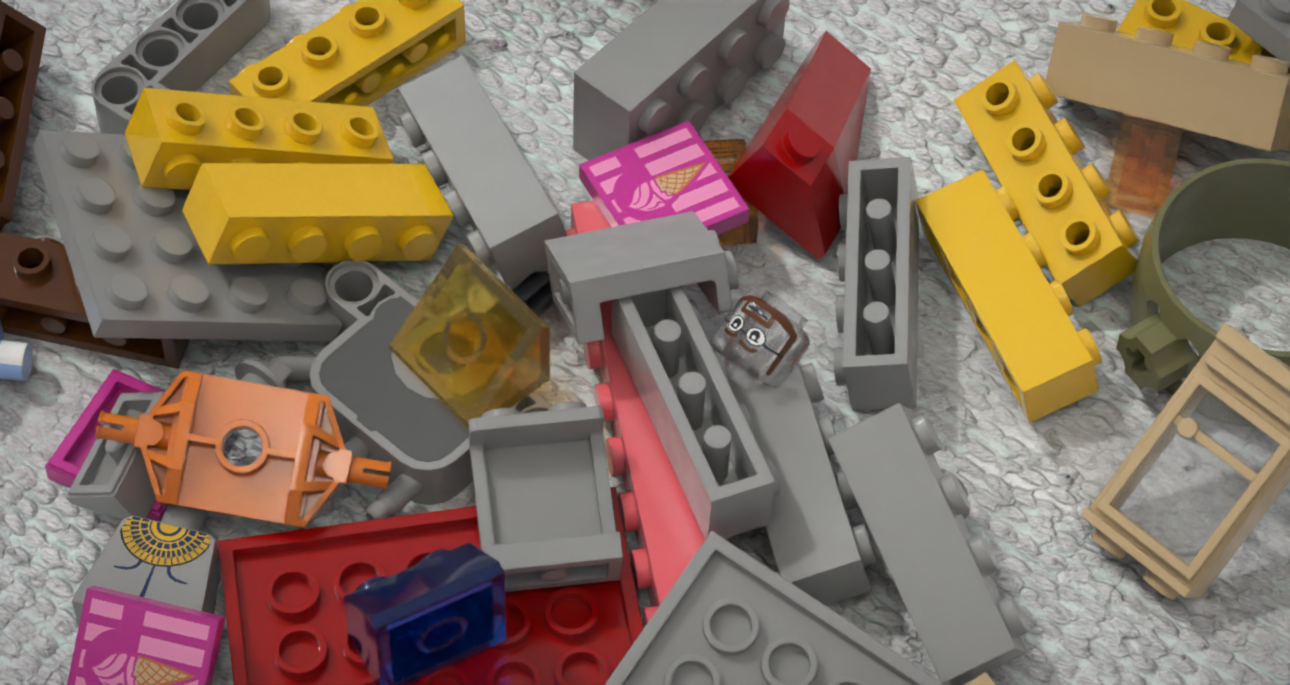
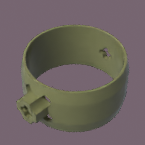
(1217, 203)

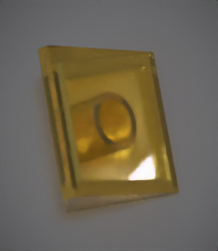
(474, 340)

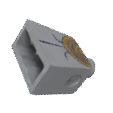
(159, 561)

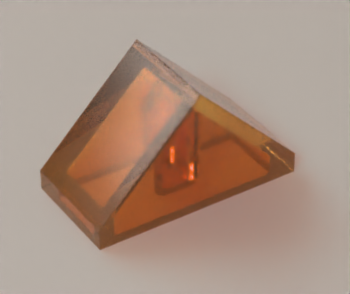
(1142, 164)

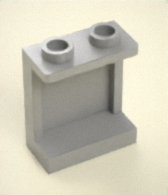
(635, 262)
(545, 496)

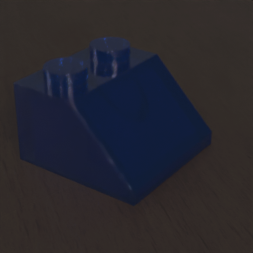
(428, 615)

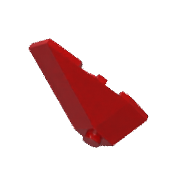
(805, 147)

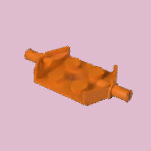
(288, 483)

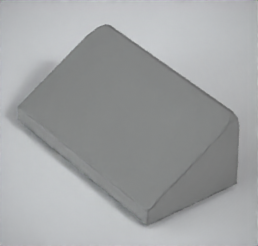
(115, 472)

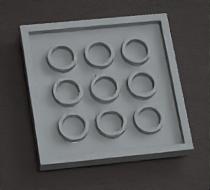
(144, 266)
(749, 626)

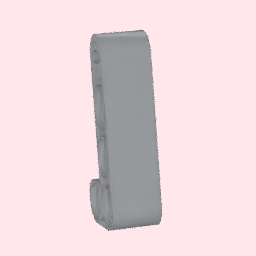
(175, 54)

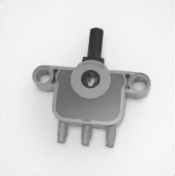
(382, 404)

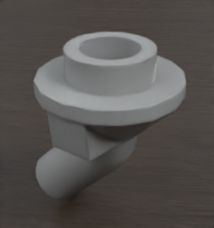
(276, 370)

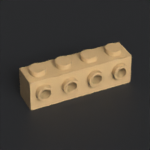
(1172, 83)

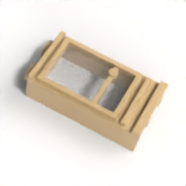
(1201, 470)

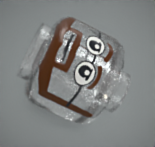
(761, 341)

